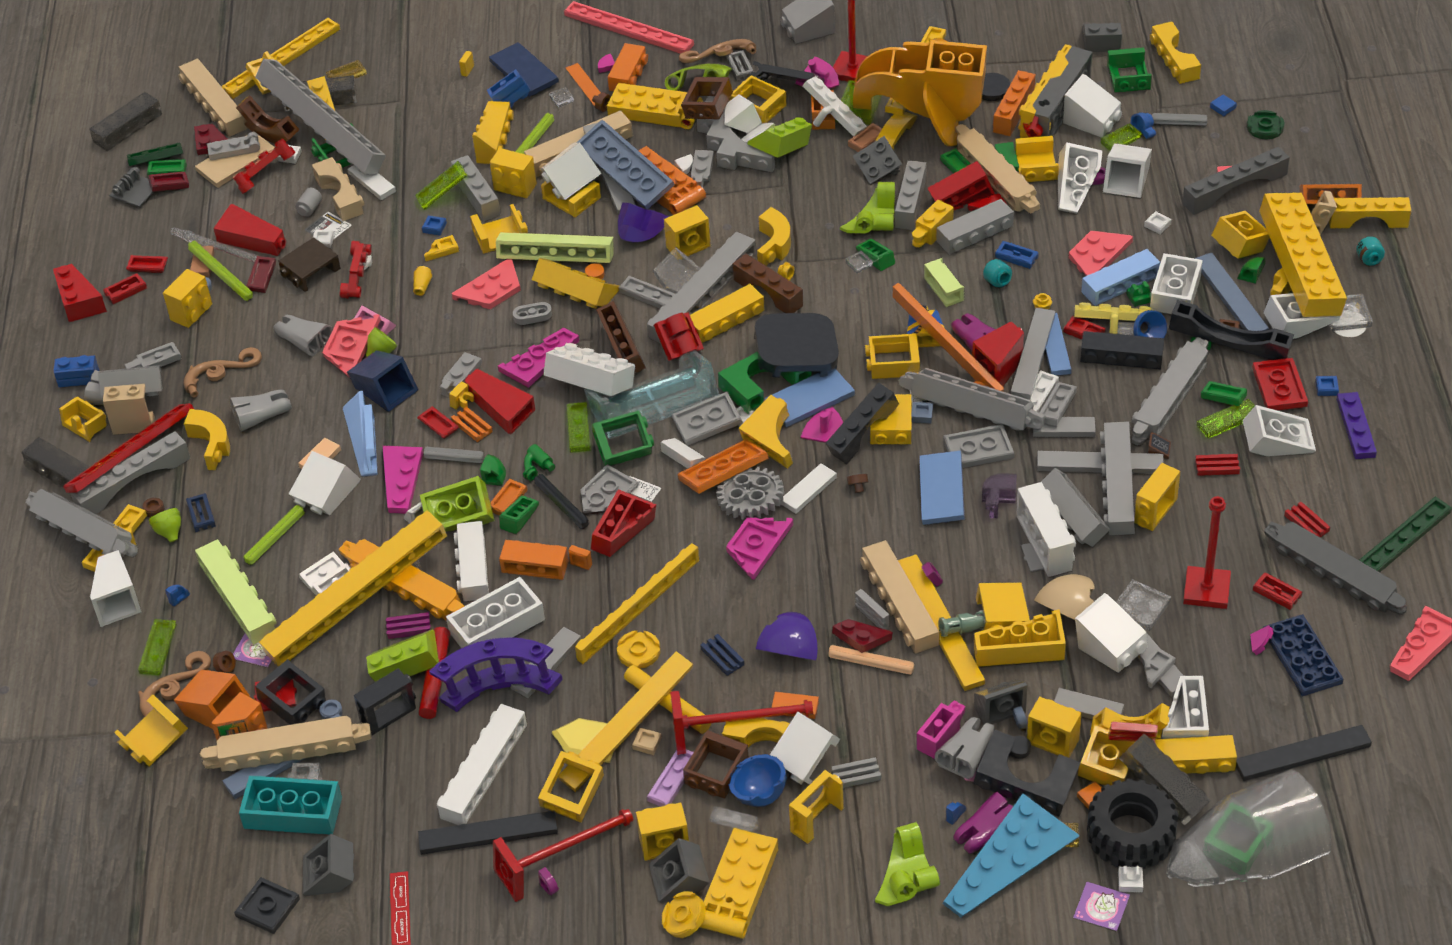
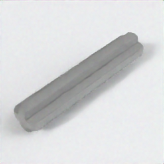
(1180, 119)
(453, 454)

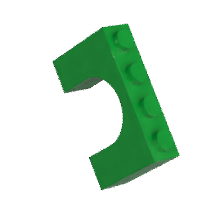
(742, 389)

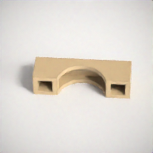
(330, 176)

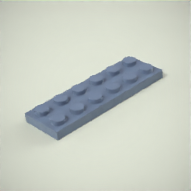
(625, 164)

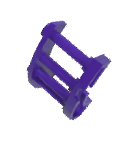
(498, 675)

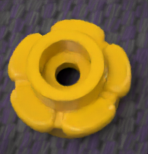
(786, 270)
(1042, 301)

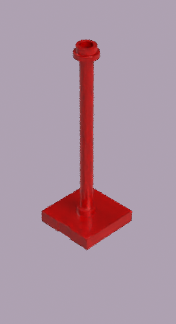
(849, 62)
(1208, 585)
(682, 721)
(511, 870)

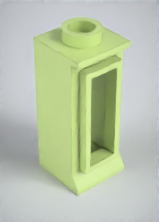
(943, 282)

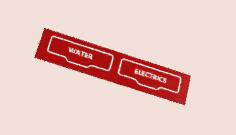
(400, 908)

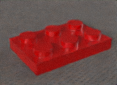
(1280, 384)

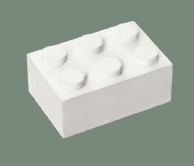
(1176, 279)

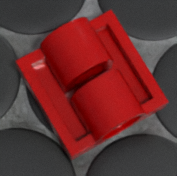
(678, 335)

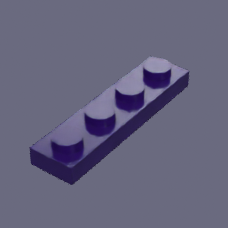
(1356, 425)

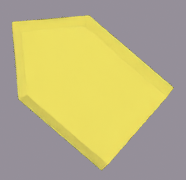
(578, 734)

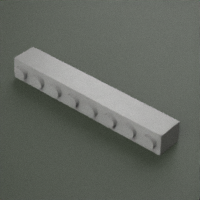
(706, 282)

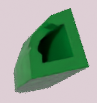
(1252, 269)
(493, 471)

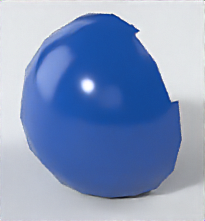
(758, 780)

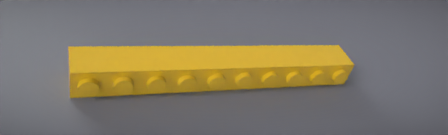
(353, 588)

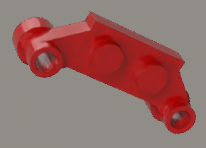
(243, 178)
(360, 254)

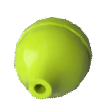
(379, 341)
(167, 524)

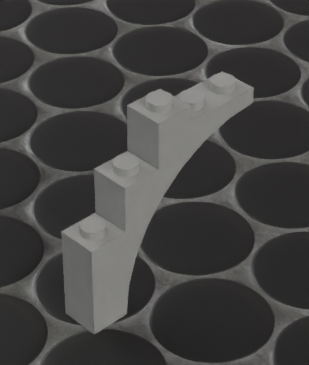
(730, 148)

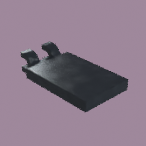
(784, 73)

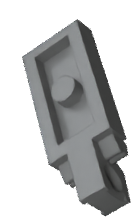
(702, 166)
(159, 356)
(462, 368)

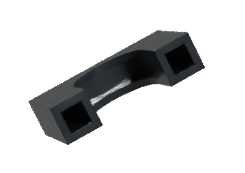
(995, 776)

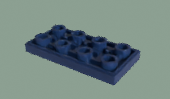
(529, 67)
(1304, 656)

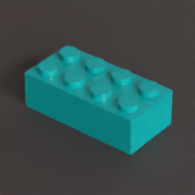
(290, 805)

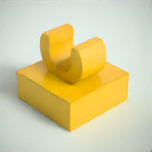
(459, 396)

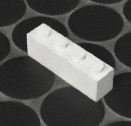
(472, 560)

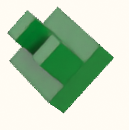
(1139, 294)

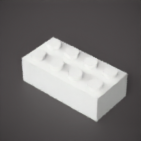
(589, 369)
(1045, 529)
(497, 614)

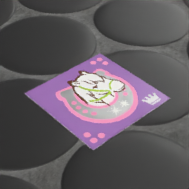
(251, 653)
(1101, 906)

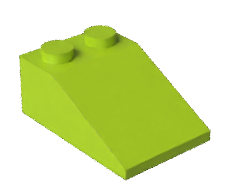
(459, 503)

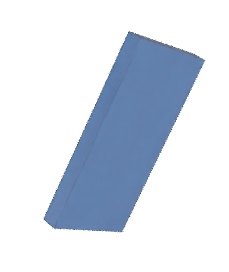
(814, 395)
(941, 487)

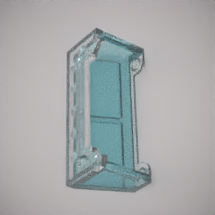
(659, 395)

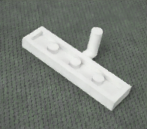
(834, 106)

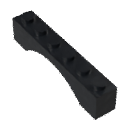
(1192, 321)

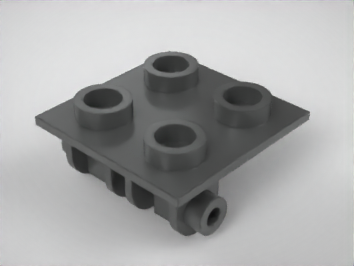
(878, 160)
(132, 188)

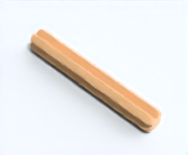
(871, 659)

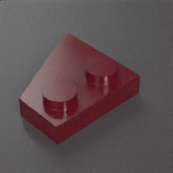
(206, 134)
(861, 635)

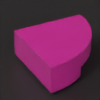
(605, 63)
(1260, 638)

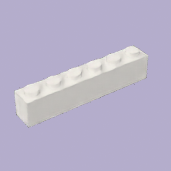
(481, 765)

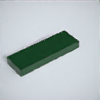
(154, 154)

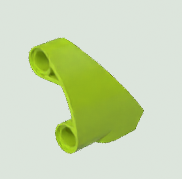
(711, 70)
(877, 214)
(907, 868)

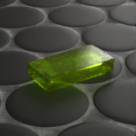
(1123, 135)

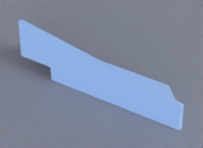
(361, 428)

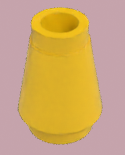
(422, 278)

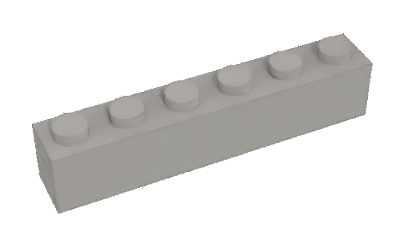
(1118, 478)

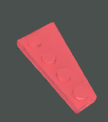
(1425, 641)

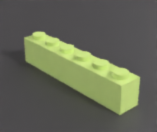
(554, 247)
(235, 591)

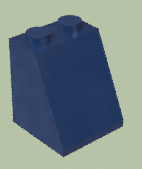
(383, 379)

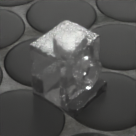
(306, 771)

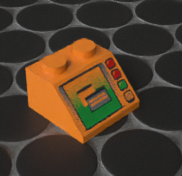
(239, 716)

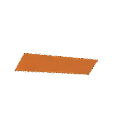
(583, 81)

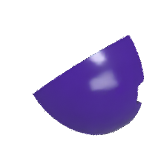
(639, 224)
(789, 635)

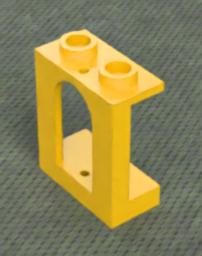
(802, 817)

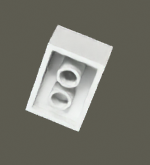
(1285, 315)
(1277, 433)

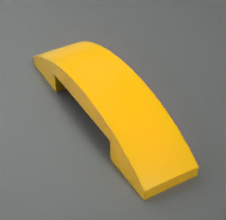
(896, 126)

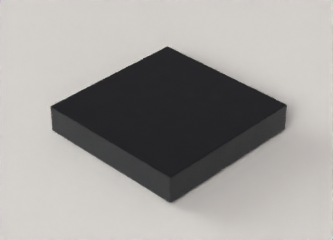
(267, 905)

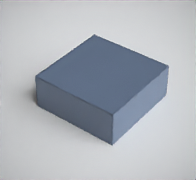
(922, 412)

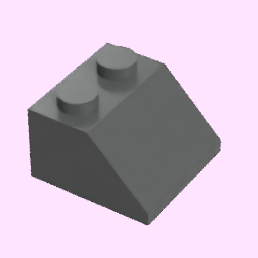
(1102, 37)
(998, 701)
(328, 866)
(678, 870)

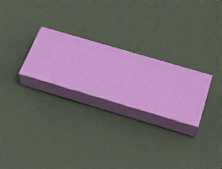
(670, 780)

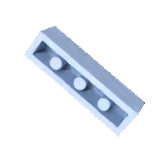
(1119, 276)

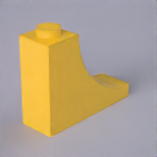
(764, 429)

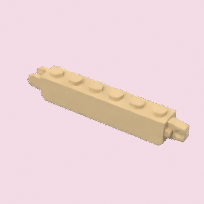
(1000, 173)
(285, 743)

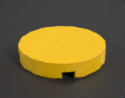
(638, 649)
(683, 914)

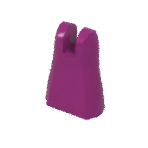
(970, 329)
(982, 823)

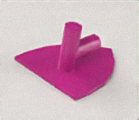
(823, 70)
(822, 425)

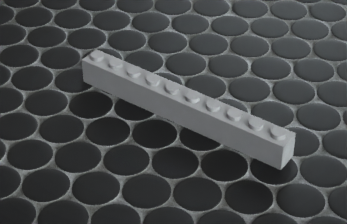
(320, 117)

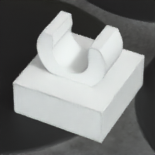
(1130, 879)

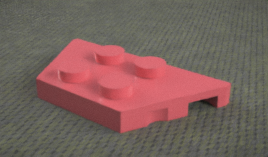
(1098, 250)
(491, 287)
(349, 342)

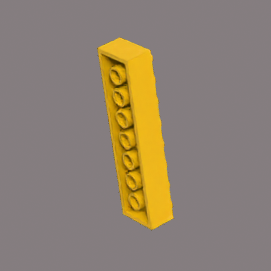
(1302, 255)

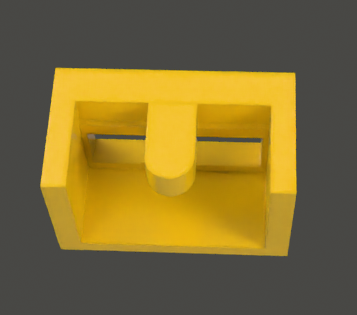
(77, 407)

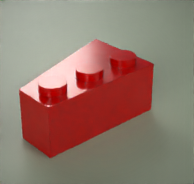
(962, 187)
(78, 294)
(621, 522)

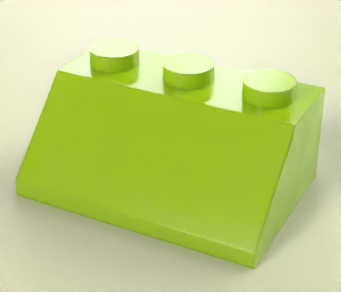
(783, 138)
(409, 655)

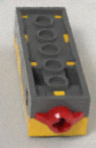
(1045, 106)

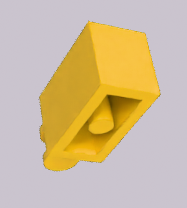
(928, 222)

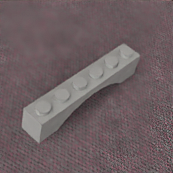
(163, 454)

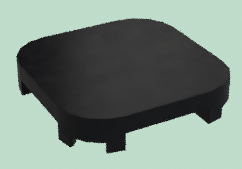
(796, 343)

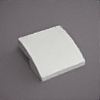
(324, 573)

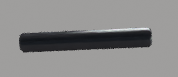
(561, 501)

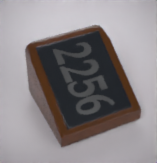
(1159, 445)

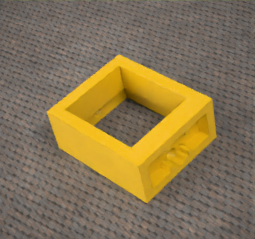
(775, 97)
(892, 344)
(1157, 496)
(561, 805)

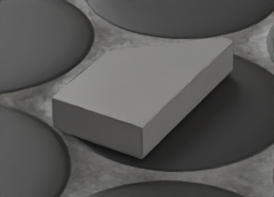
(1157, 665)

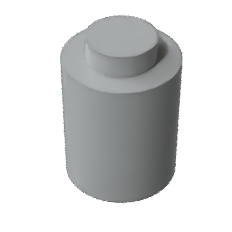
(308, 202)

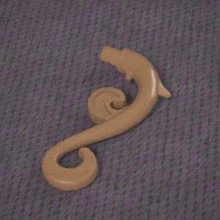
(721, 49)
(219, 369)
(171, 681)

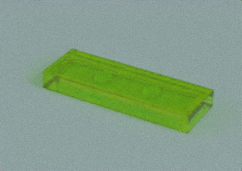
(441, 185)
(1225, 419)
(578, 427)
(157, 647)

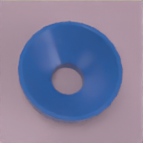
(1156, 324)

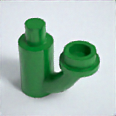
(540, 457)

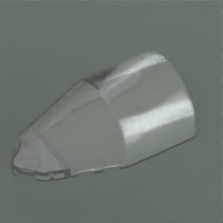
(1253, 834)

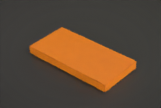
(722, 466)

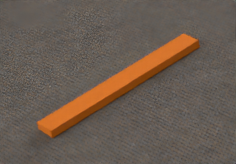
(944, 338)

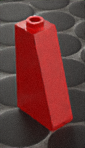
(249, 232)
(500, 400)

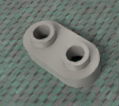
(532, 313)

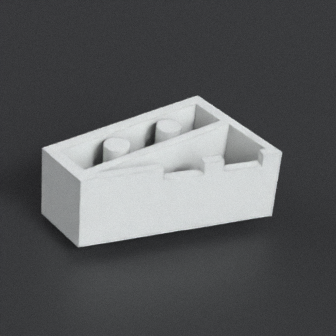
(1188, 710)

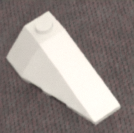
(1076, 174)

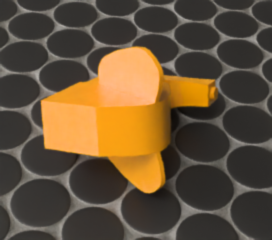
(929, 79)

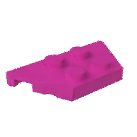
(757, 542)

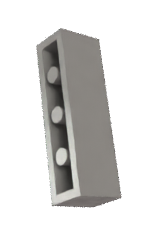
(478, 190)
(910, 195)
(975, 226)
(1075, 508)

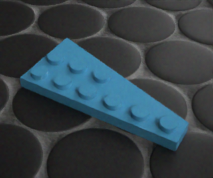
(1015, 848)

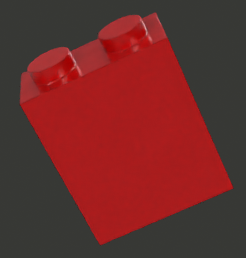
(1000, 351)

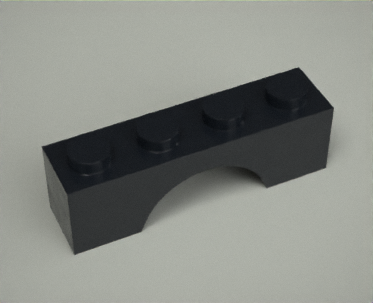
(848, 436)

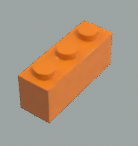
(628, 66)
(1313, 192)
(534, 559)

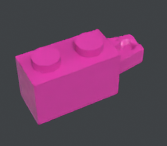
(940, 728)

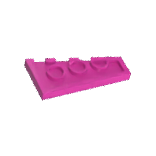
(530, 365)
(401, 475)

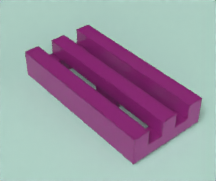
(408, 623)

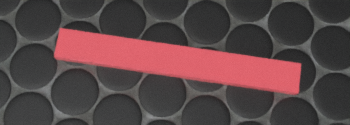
(628, 27)

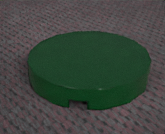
(1265, 125)

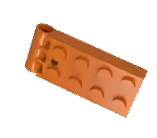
(684, 192)

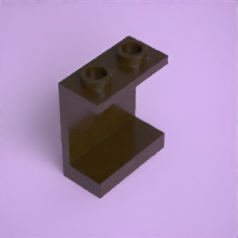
(306, 261)

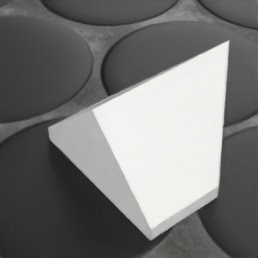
(741, 114)

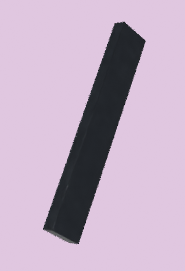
(1303, 752)
(486, 831)

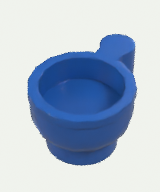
(1144, 124)

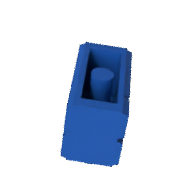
(509, 89)
(74, 370)

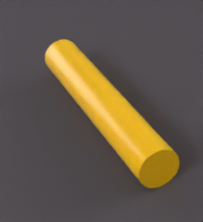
(638, 678)

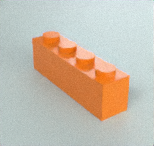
(1007, 113)

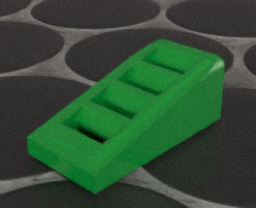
(879, 254)
(516, 515)

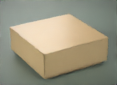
(646, 741)

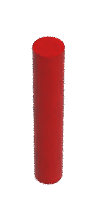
(432, 685)

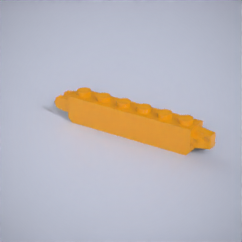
(411, 583)

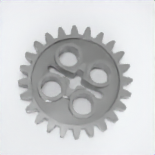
(750, 493)

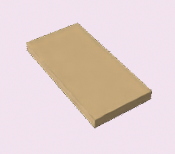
(222, 170)

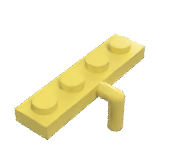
(1105, 311)

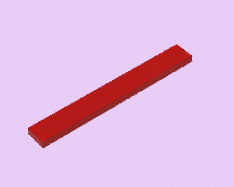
(127, 448)

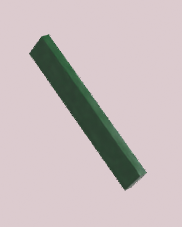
(1406, 534)

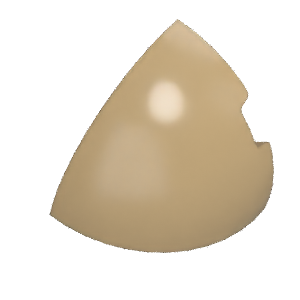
(1067, 593)

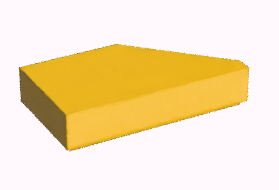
(441, 248)

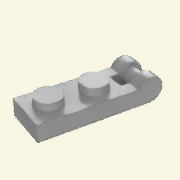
(234, 146)

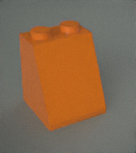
(208, 695)

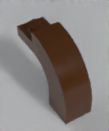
(264, 125)

